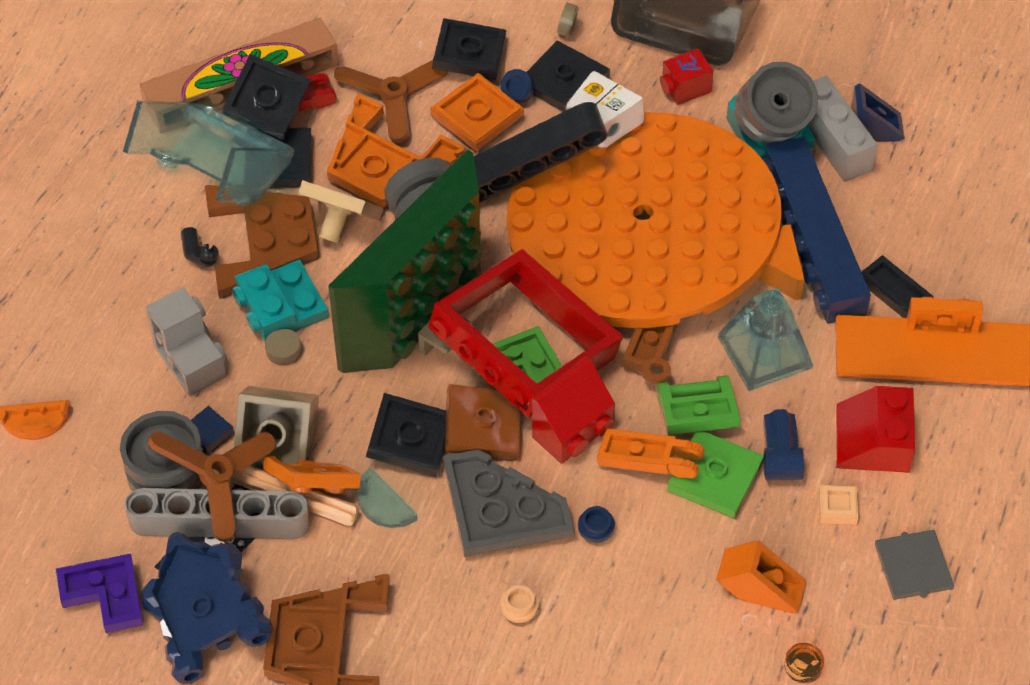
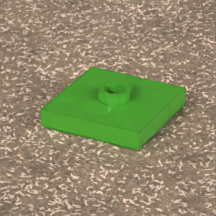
(722, 477)

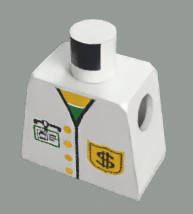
(618, 106)

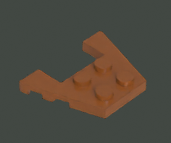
(277, 232)
(311, 632)

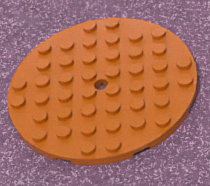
(698, 251)

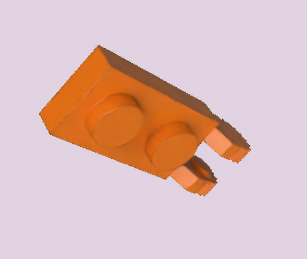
(649, 453)

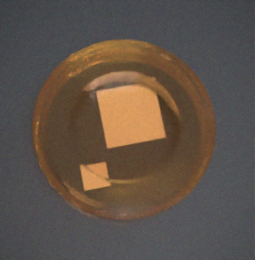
(804, 662)

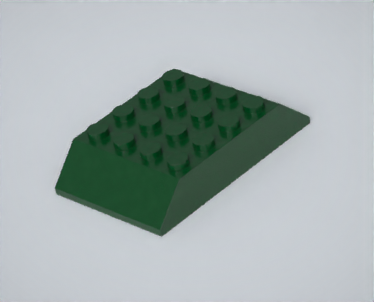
(406, 270)

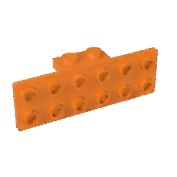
(934, 343)

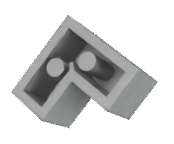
(185, 342)

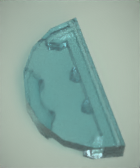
(382, 503)

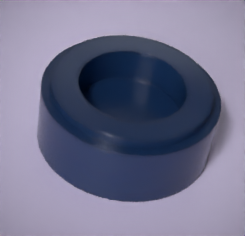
(518, 85)

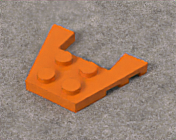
(367, 161)

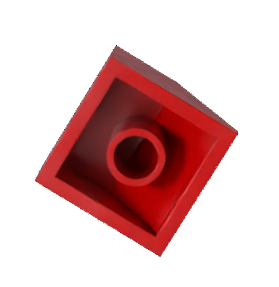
(572, 411)
(876, 430)

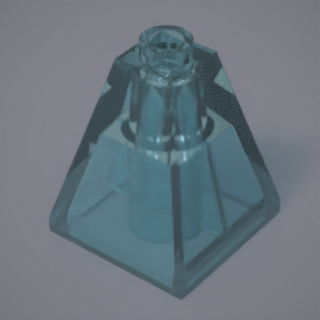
(765, 341)

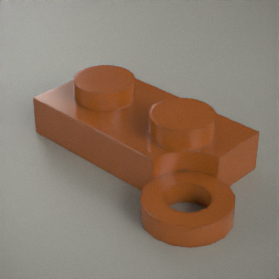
(648, 351)

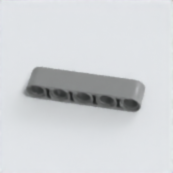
(196, 521)

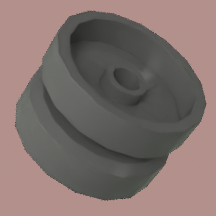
(776, 103)
(411, 182)
(150, 469)

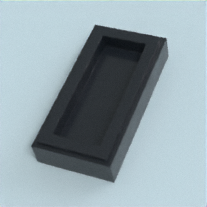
(892, 285)

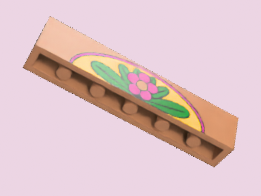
(300, 49)

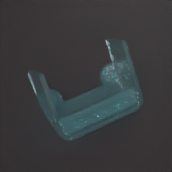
(212, 143)

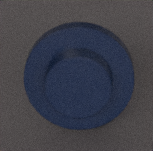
(596, 524)

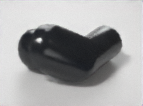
(196, 253)

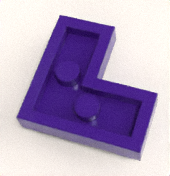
(107, 581)

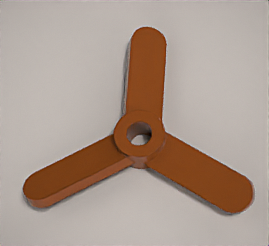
(393, 92)
(217, 484)

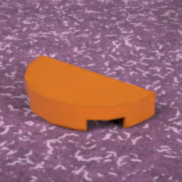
(34, 419)

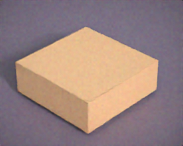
(838, 504)

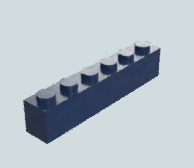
(817, 231)

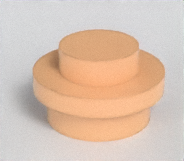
(519, 604)

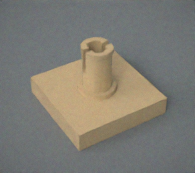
(339, 207)

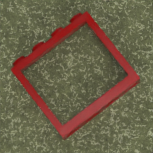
(549, 295)

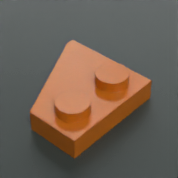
(312, 474)

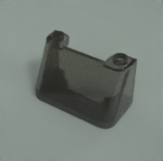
(685, 25)

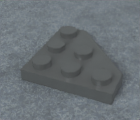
(501, 506)

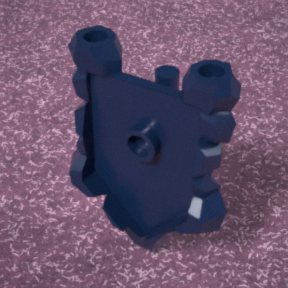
(202, 603)

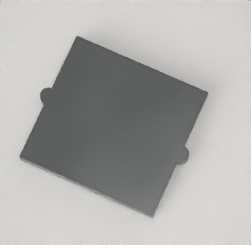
(914, 564)

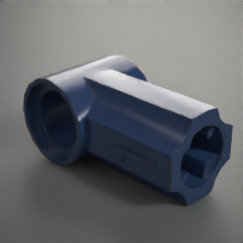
(782, 455)

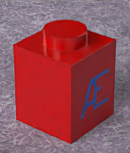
(686, 76)

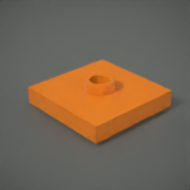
(477, 111)

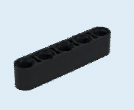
(539, 149)

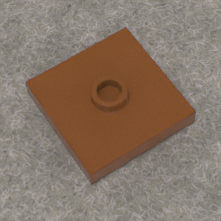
(482, 422)

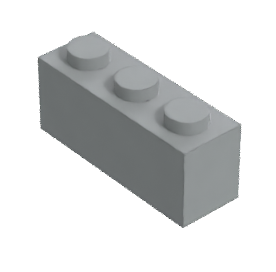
(841, 133)

